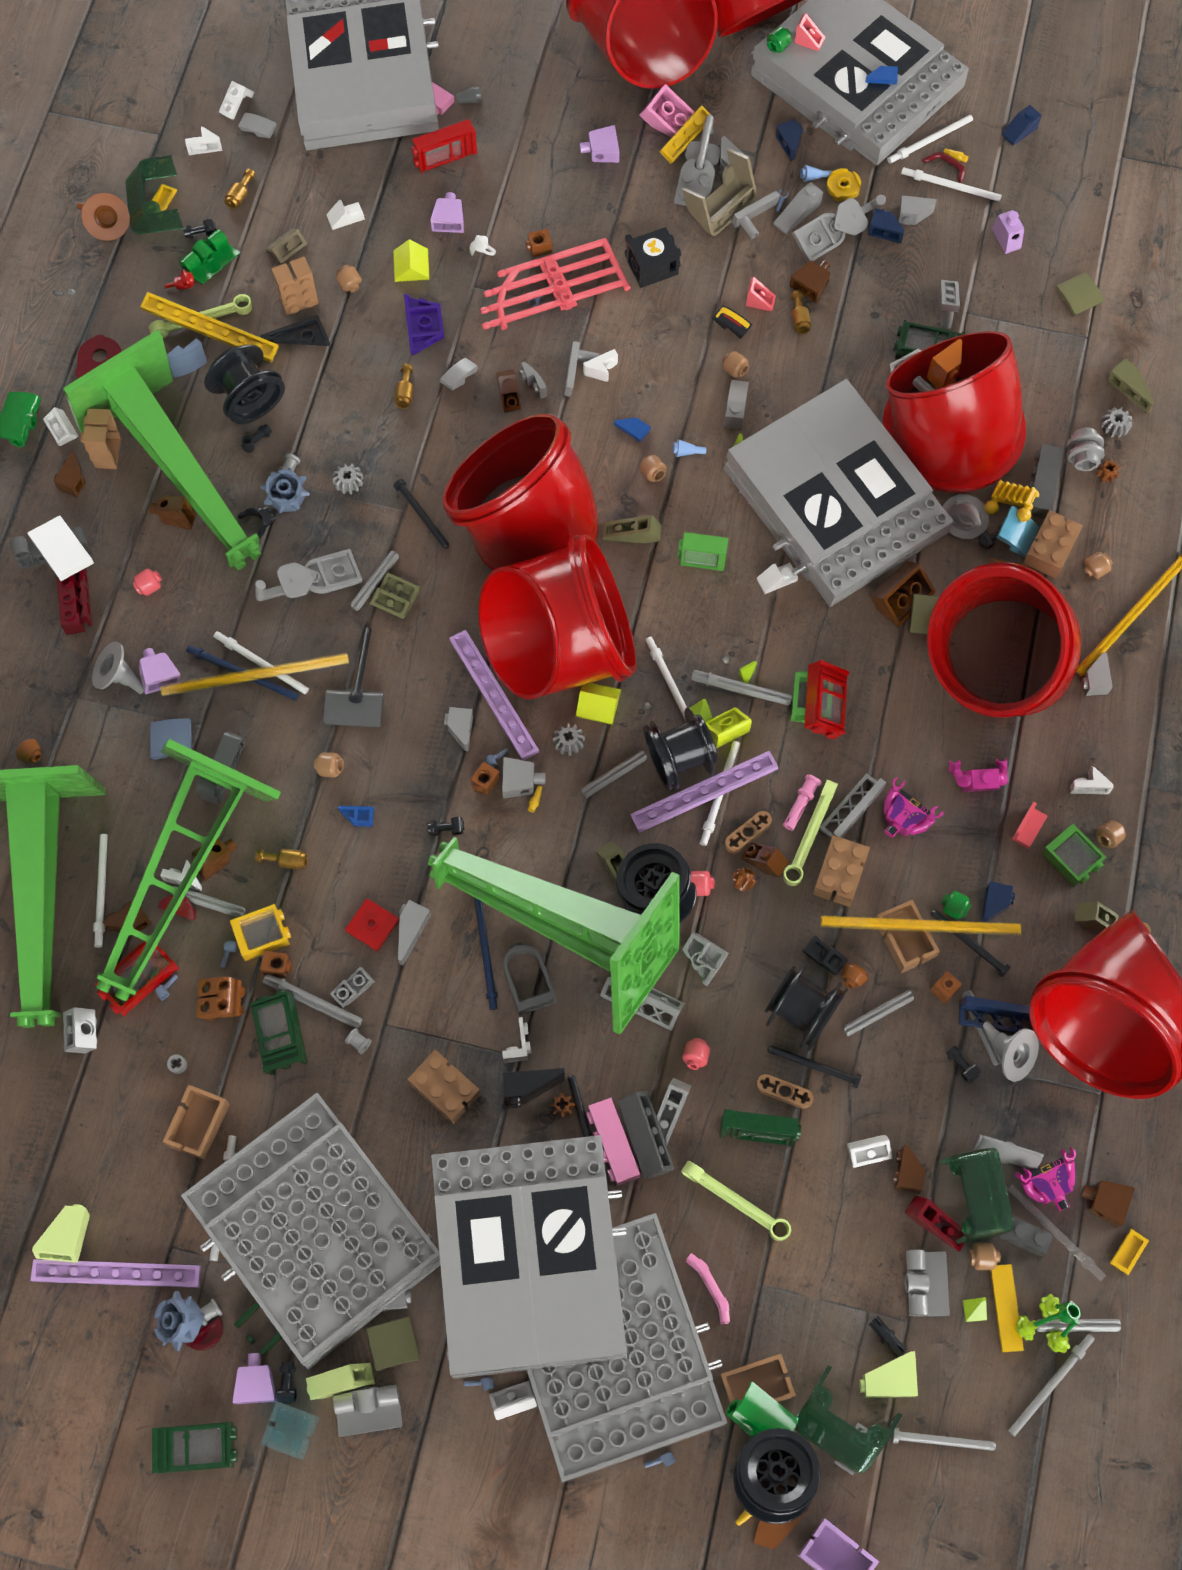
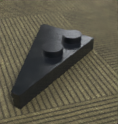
(305, 332)

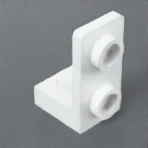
(233, 99)
(514, 1054)

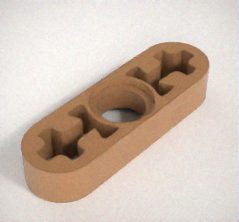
(748, 824)
(796, 1102)

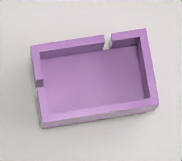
(834, 1550)

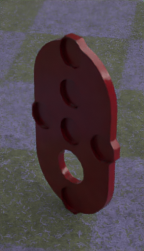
(84, 358)

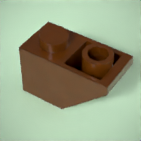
(508, 390)
(70, 477)
(765, 859)
(115, 920)
(910, 1171)

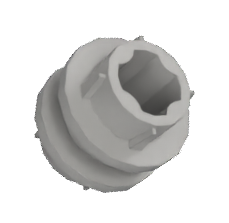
(1085, 449)

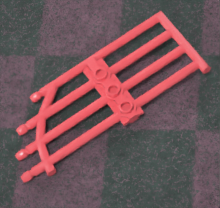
(556, 283)

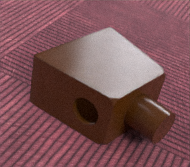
(811, 279)
(174, 511)
(216, 859)
(1109, 1201)

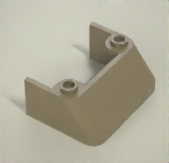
(732, 196)

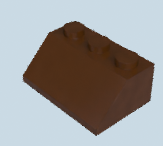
(896, 593)

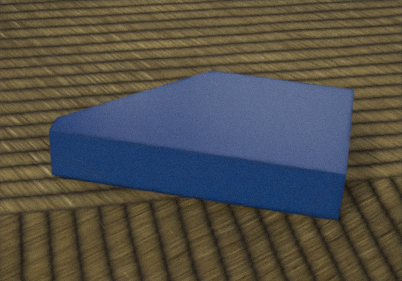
(883, 75)
(633, 427)
(358, 815)

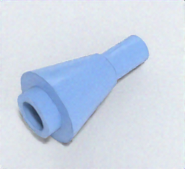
(810, 173)
(683, 448)

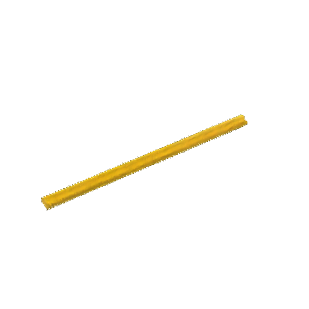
(1130, 616)
(206, 683)
(916, 924)

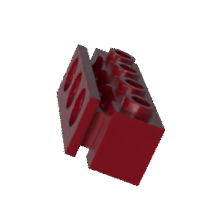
(70, 604)

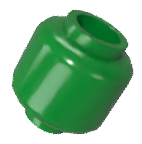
(779, 39)
(956, 904)

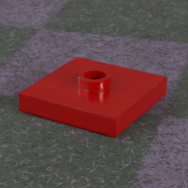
(372, 925)

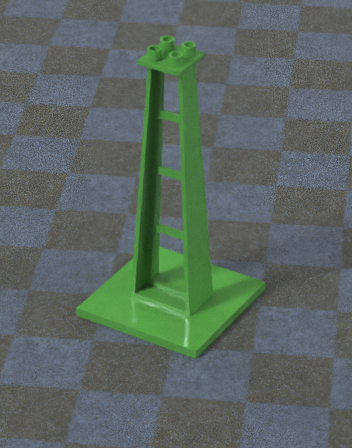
(127, 389)
(219, 774)
(33, 827)
(616, 939)

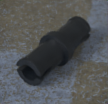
(887, 1336)

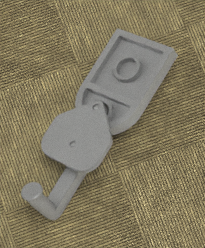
(698, 170)
(822, 235)
(318, 575)

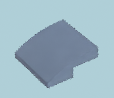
(187, 359)
(174, 729)

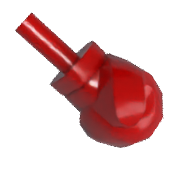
(184, 281)

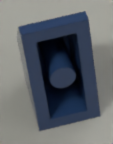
(1022, 125)
(789, 136)
(886, 226)
(996, 900)

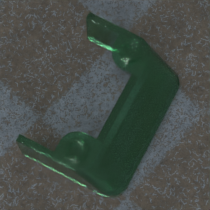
(146, 215)
(984, 1194)
(836, 1435)

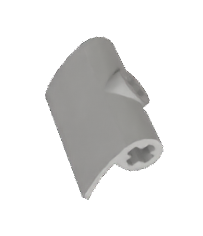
(1010, 1152)
(927, 1283)
(368, 1410)

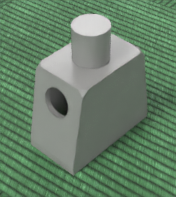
(520, 778)

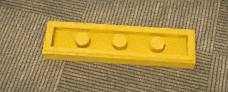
(685, 135)
(1006, 1308)

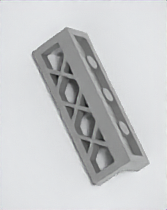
(858, 810)
(659, 1001)

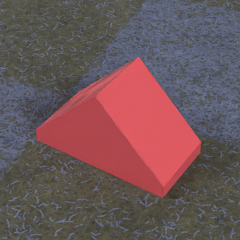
(808, 34)
(760, 296)

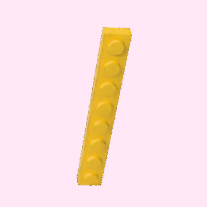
(205, 325)

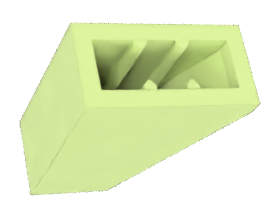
(64, 1236)
(892, 1379)
(340, 1380)

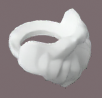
(480, 244)

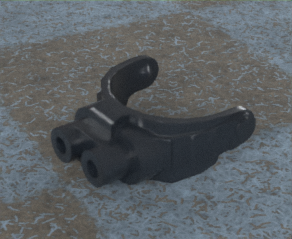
(263, 514)

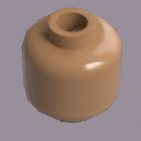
(348, 278)
(735, 364)
(653, 468)
(1098, 565)
(329, 764)
(1110, 834)
(983, 1256)

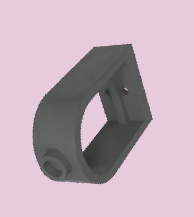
(535, 1002)

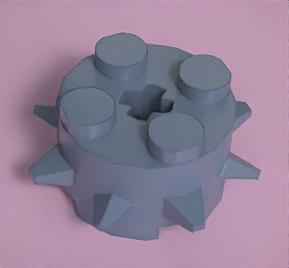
(285, 490)
(178, 1321)

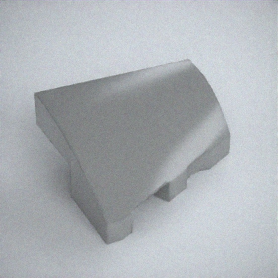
(705, 956)

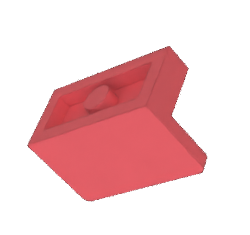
(1029, 827)

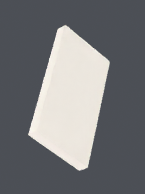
(60, 548)

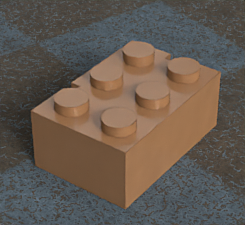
(297, 292)
(101, 438)
(1052, 544)
(841, 870)
(906, 946)
(444, 1086)
(196, 1128)
(764, 1373)

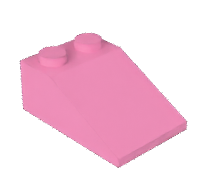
(666, 112)

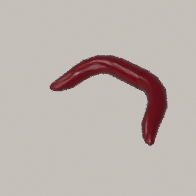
(939, 155)

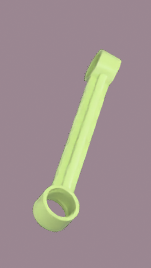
(166, 327)
(811, 832)
(699, 1176)

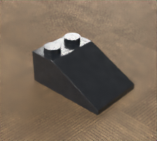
(527, 1085)

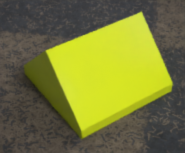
(411, 262)
(598, 703)
(728, 726)

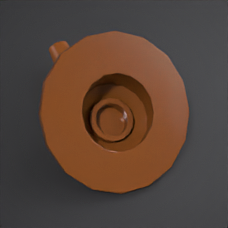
(104, 216)

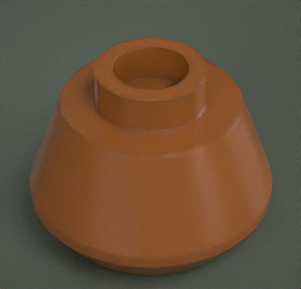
(29, 751)
(854, 976)

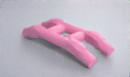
(703, 1271)

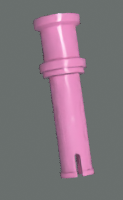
(805, 795)

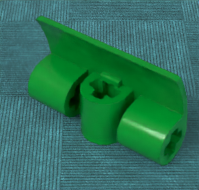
(209, 256)
(19, 417)
(759, 1412)

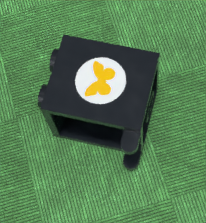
(653, 256)

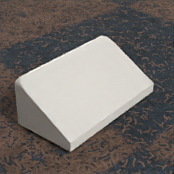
(60, 426)
(869, 1151)
(512, 1400)

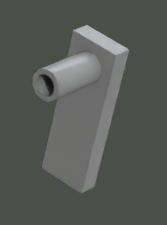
(743, 216)
(949, 301)
(575, 354)

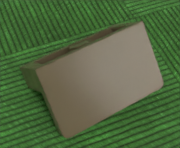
(286, 245)

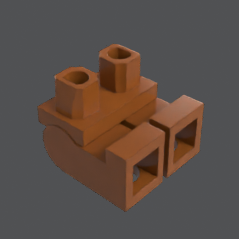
(221, 999)

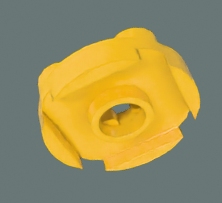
(839, 192)

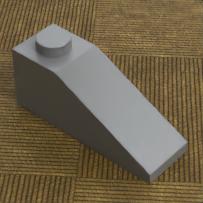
(799, 208)
(736, 404)
(411, 924)
(672, 1107)

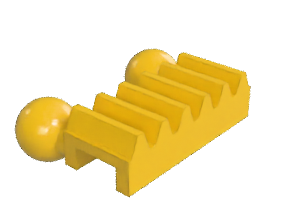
(1015, 496)

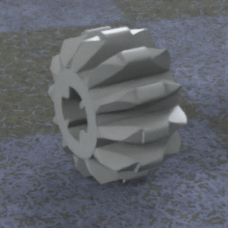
(1116, 422)
(347, 478)
(568, 746)

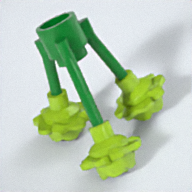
(1051, 1310)

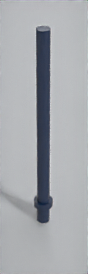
(199, 653)
(491, 994)

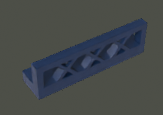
(995, 1009)

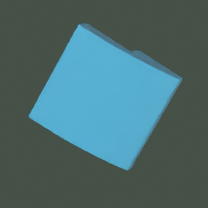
(1017, 533)

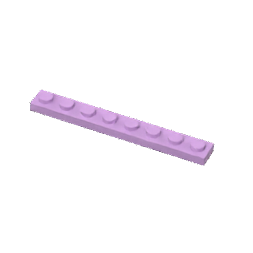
(494, 695)
(704, 791)
(116, 1273)

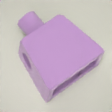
(602, 145)
(447, 215)
(1008, 231)
(157, 671)
(254, 1382)

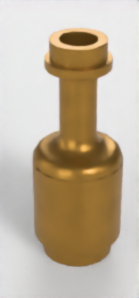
(238, 190)
(800, 314)
(404, 388)
(286, 858)

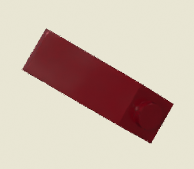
(935, 1221)

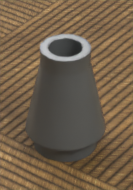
(470, 95)

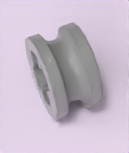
(176, 1070)

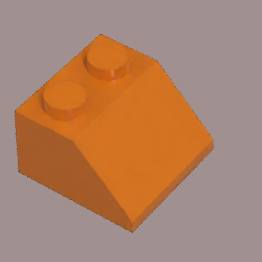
(946, 366)

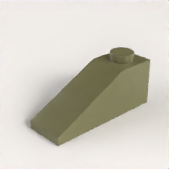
(1131, 383)
(634, 530)

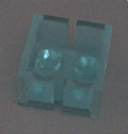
(291, 1430)

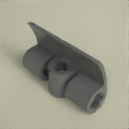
(341, 711)

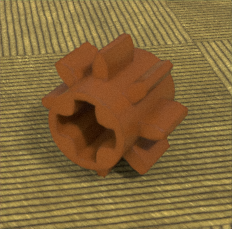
(1108, 471)
(744, 879)
(566, 1100)

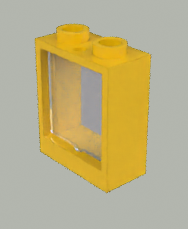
(260, 932)

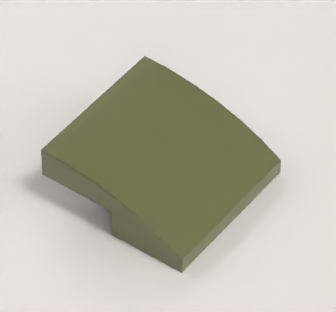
(1079, 293)
(395, 595)
(921, 612)
(392, 1343)

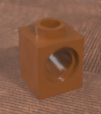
(539, 243)
(485, 771)
(270, 958)
(946, 987)

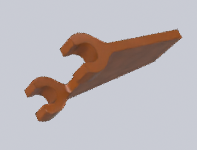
(772, 1534)

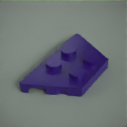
(423, 323)

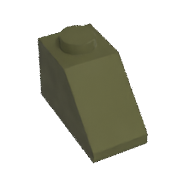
(610, 857)
(1094, 915)

